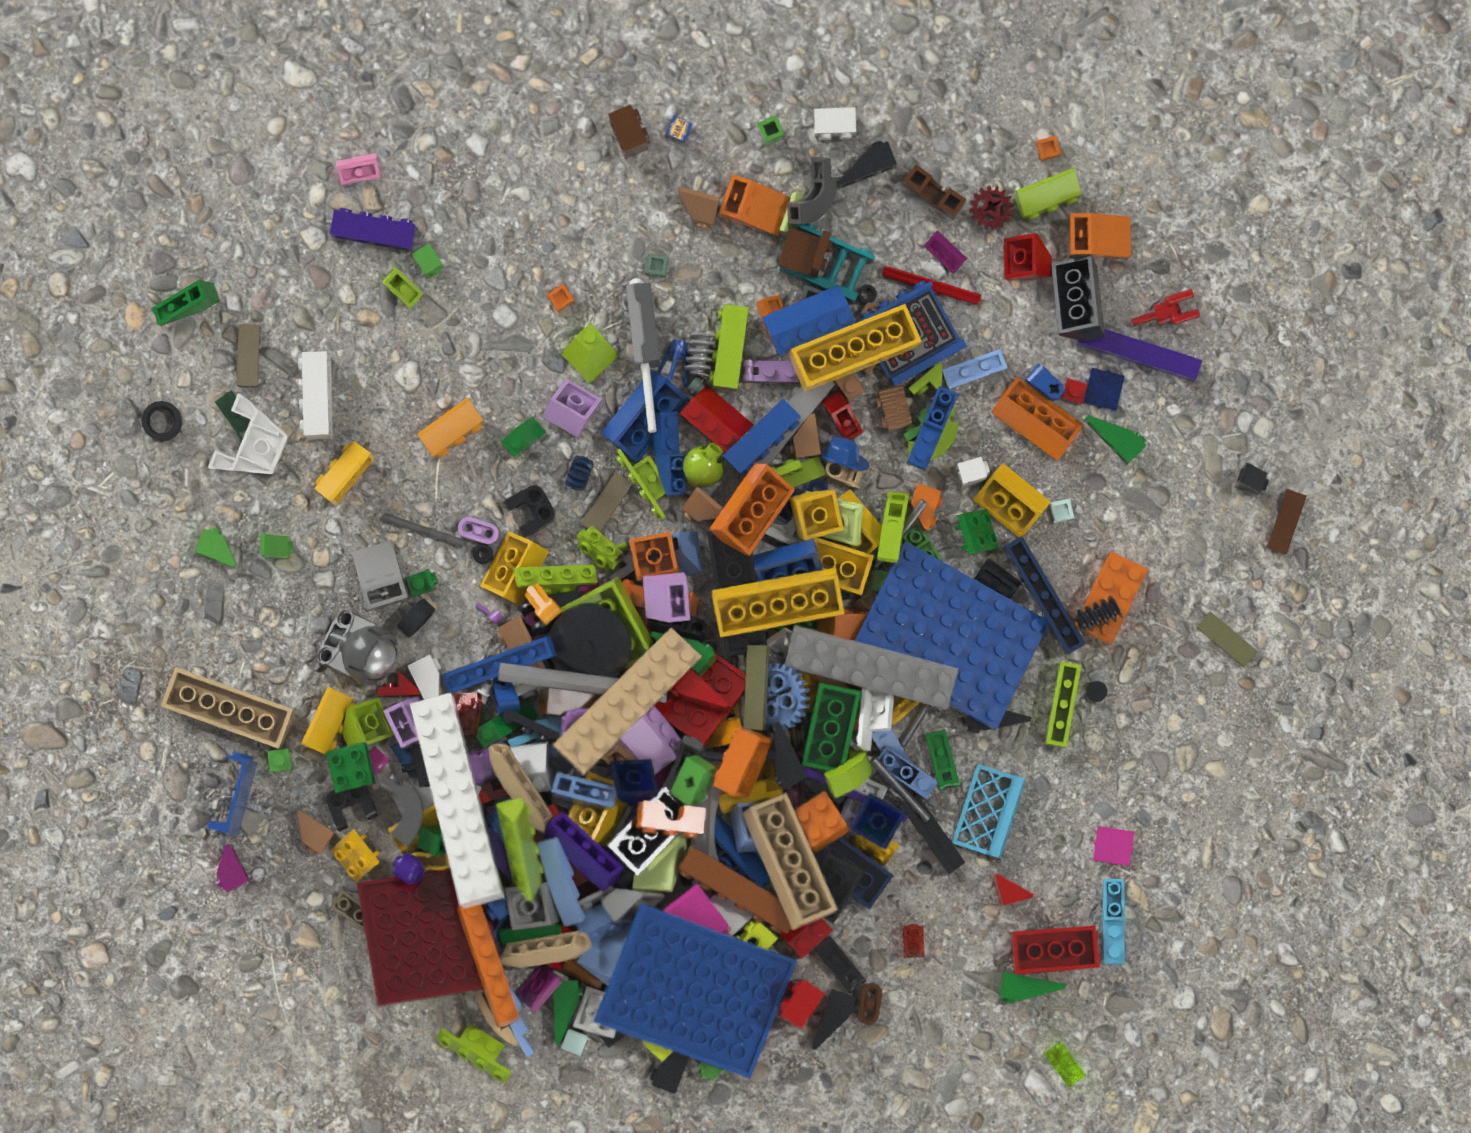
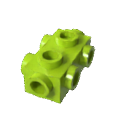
(600, 548)

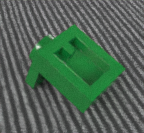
(422, 583)

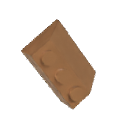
(515, 634)

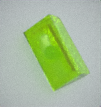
(1064, 1064)

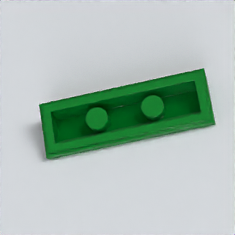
(509, 935)

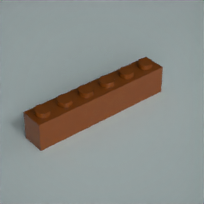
(735, 887)

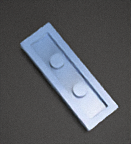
(974, 369)

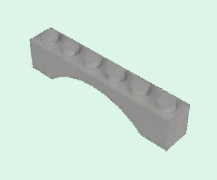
(705, 841)

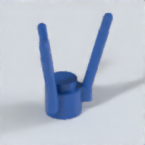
(678, 350)

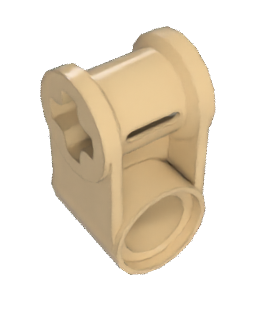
(845, 476)

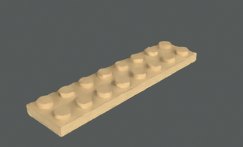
(627, 701)

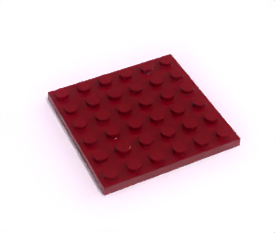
(417, 939)

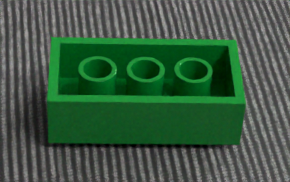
(830, 726)

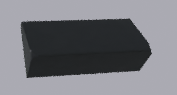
(997, 579)

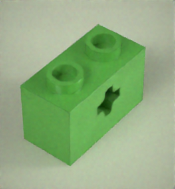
(693, 780)

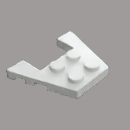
(260, 446)

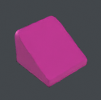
(378, 760)

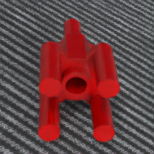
(1169, 311)

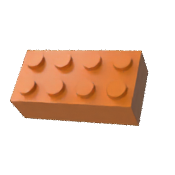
(1118, 579)

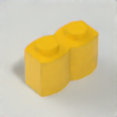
(433, 862)

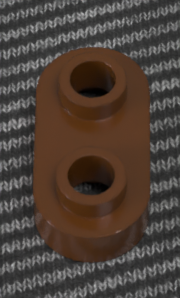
(872, 1004)

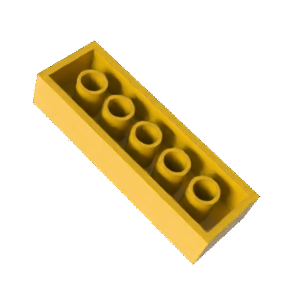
(854, 348)
(777, 602)

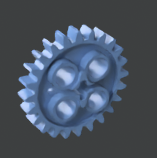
(783, 711)

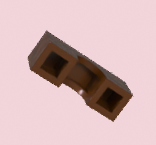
(929, 190)

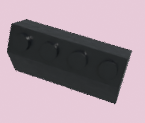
(1078, 298)
(635, 848)

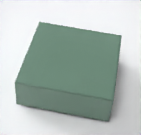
(656, 265)

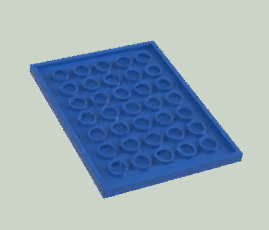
(956, 622)
(695, 990)

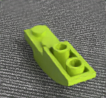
(893, 527)

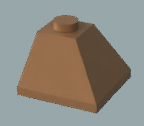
(700, 207)
(701, 508)

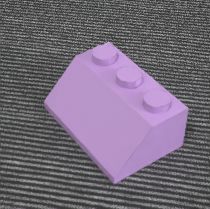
(653, 739)

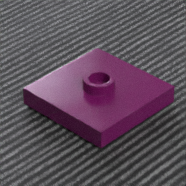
(538, 987)

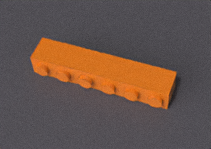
(488, 965)

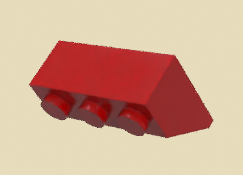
(716, 419)

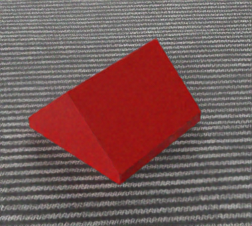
(1008, 891)

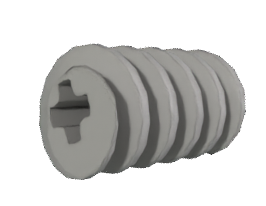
(699, 354)

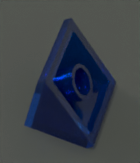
(634, 781)
(877, 820)

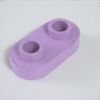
(478, 531)

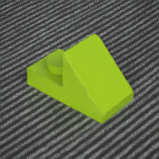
(402, 287)
(932, 377)

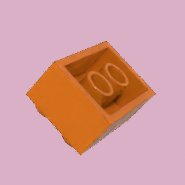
(742, 762)

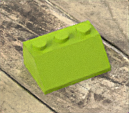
(1048, 195)

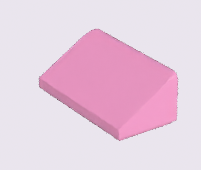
(358, 169)

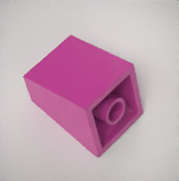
(699, 909)

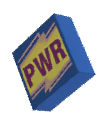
(678, 129)

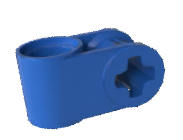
(1042, 380)
(505, 696)

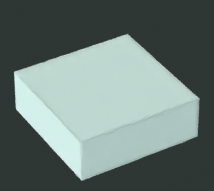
(1061, 511)
(574, 1042)

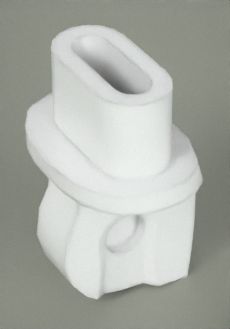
(484, 689)

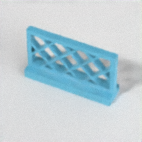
(1006, 817)

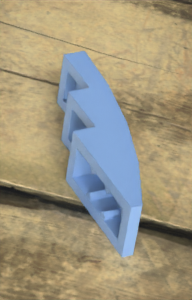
(559, 880)
(520, 1027)

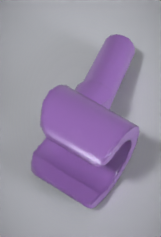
(495, 617)

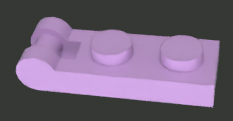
(769, 372)

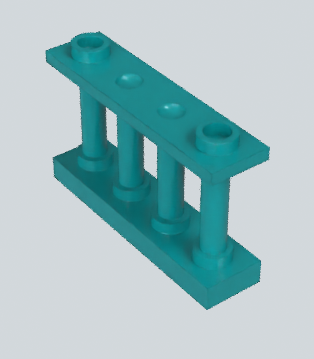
(830, 280)

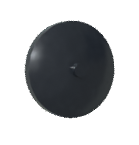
(591, 641)

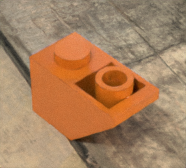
(934, 501)

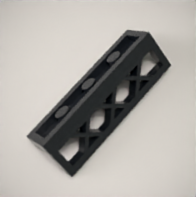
(935, 838)

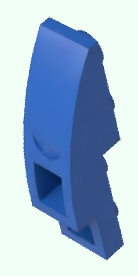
(932, 428)
(667, 453)

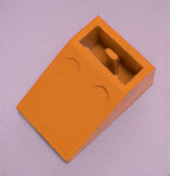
(754, 205)
(1099, 235)

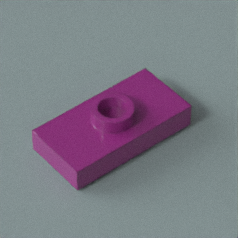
(945, 252)

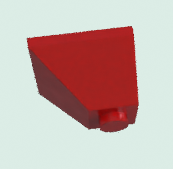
(1026, 258)

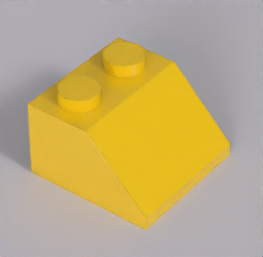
(816, 514)

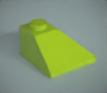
(590, 353)
(366, 723)

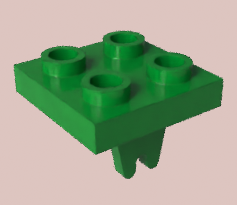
(977, 532)
(350, 767)

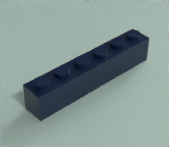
(1044, 596)

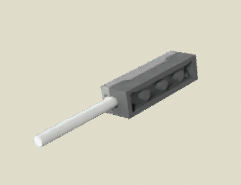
(643, 337)

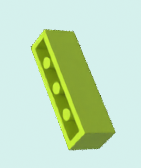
(730, 347)
(1062, 704)

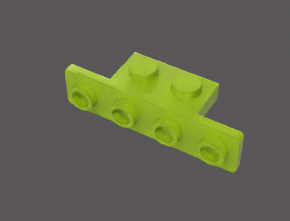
(800, 473)
(648, 478)
(556, 578)
(477, 1048)

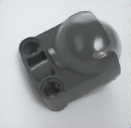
(358, 648)

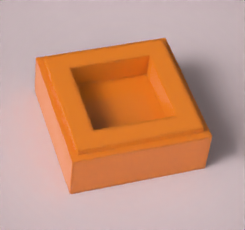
(1048, 148)
(560, 297)

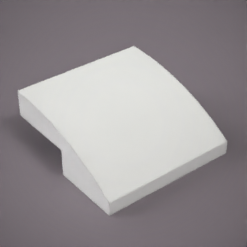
(587, 1012)

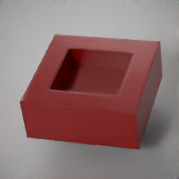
(1074, 391)

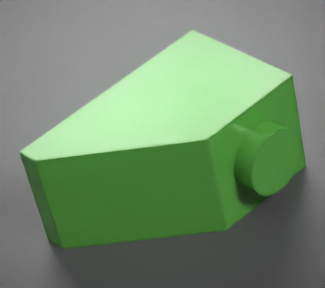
(276, 546)
(215, 547)

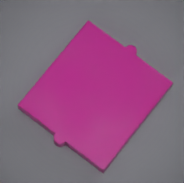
(1113, 845)

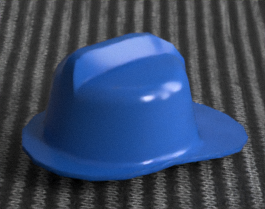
(846, 453)

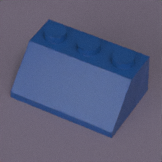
(788, 561)

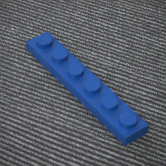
(490, 667)

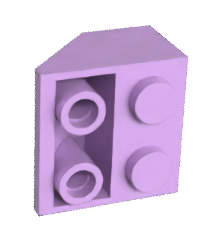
(666, 597)
(402, 722)

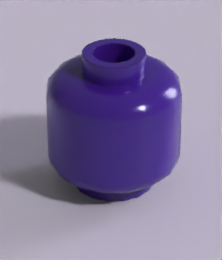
(408, 868)

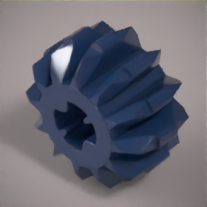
(579, 473)

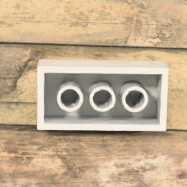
(317, 395)

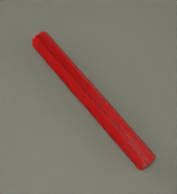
(938, 287)

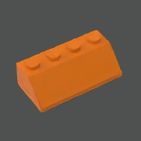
(1037, 418)
(752, 509)

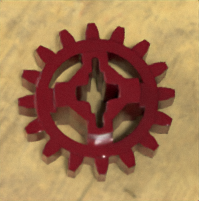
(996, 215)

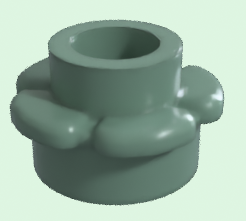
(695, 386)

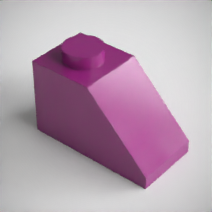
(231, 871)

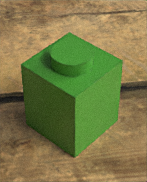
(770, 130)
(428, 261)
(280, 760)

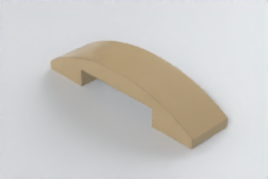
(506, 1033)

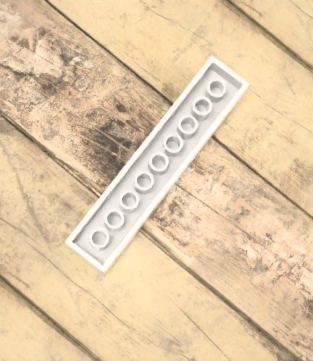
(457, 801)

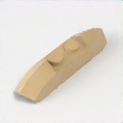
(518, 784)
(545, 949)

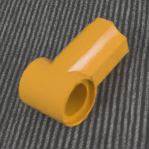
(544, 605)

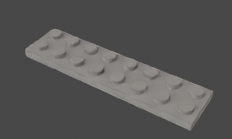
(871, 667)

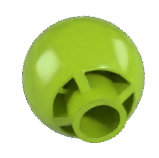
(704, 465)

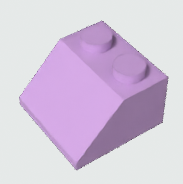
(571, 407)

